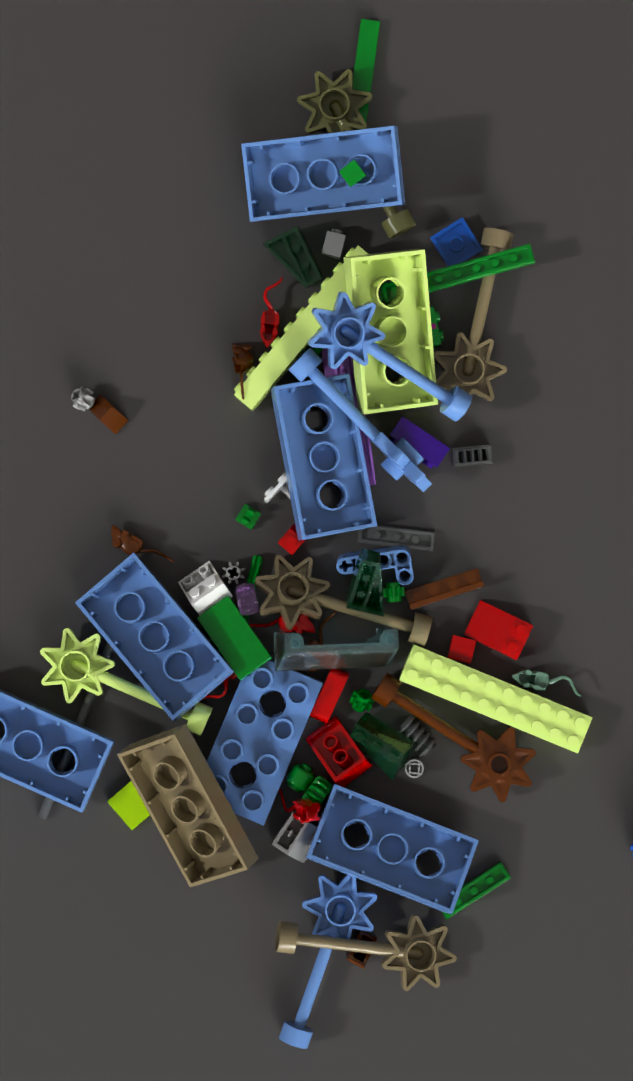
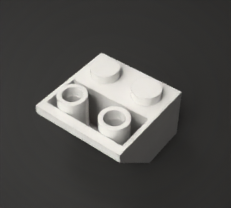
(204, 588)

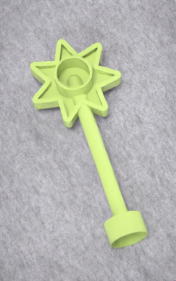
(79, 666)

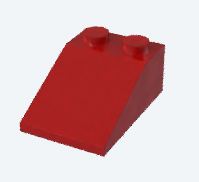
(498, 630)
(338, 752)

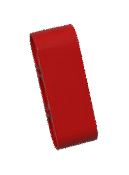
(329, 695)

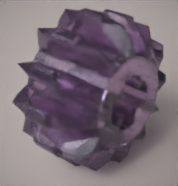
(247, 599)

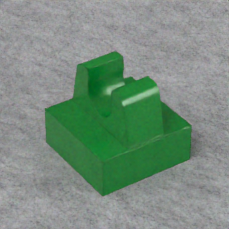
(248, 516)

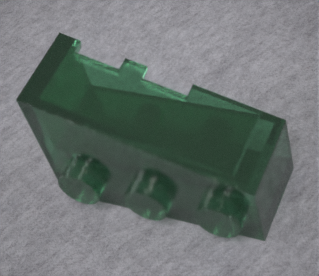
(296, 256)
(366, 584)
(382, 744)

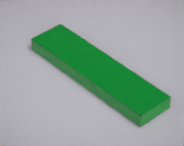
(480, 886)

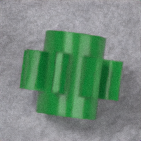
(393, 592)
(361, 700)

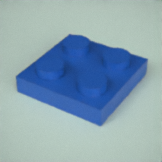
(456, 243)

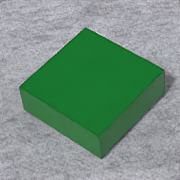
(352, 173)

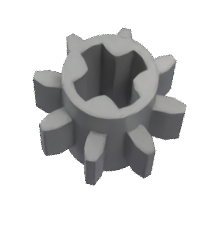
(82, 398)
(229, 574)

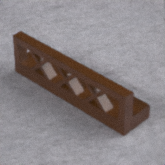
(444, 588)

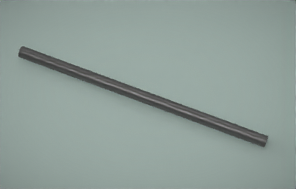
(67, 754)

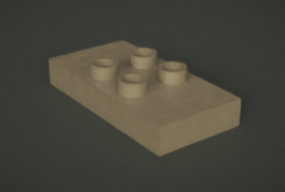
(188, 806)

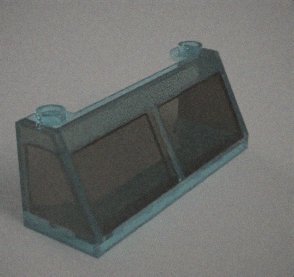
(293, 655)

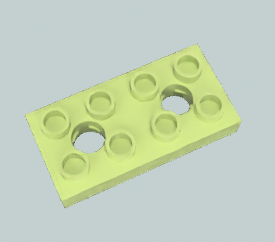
(403, 322)

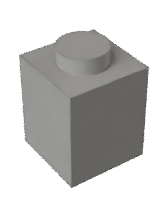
(333, 244)

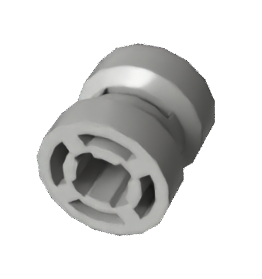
(414, 767)

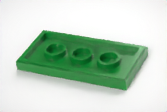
(234, 637)

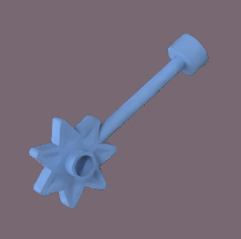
(348, 333)
(399, 457)
(339, 911)

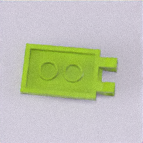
(129, 806)

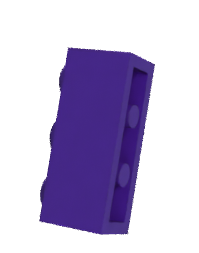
(426, 445)

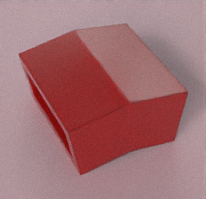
(461, 649)

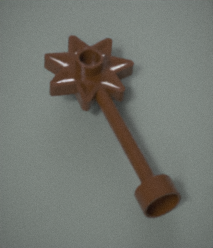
(496, 761)

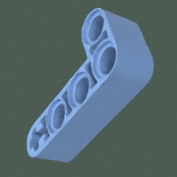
(393, 562)

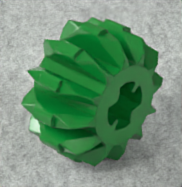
(318, 790)

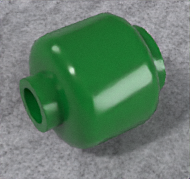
(300, 777)

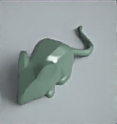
(539, 680)

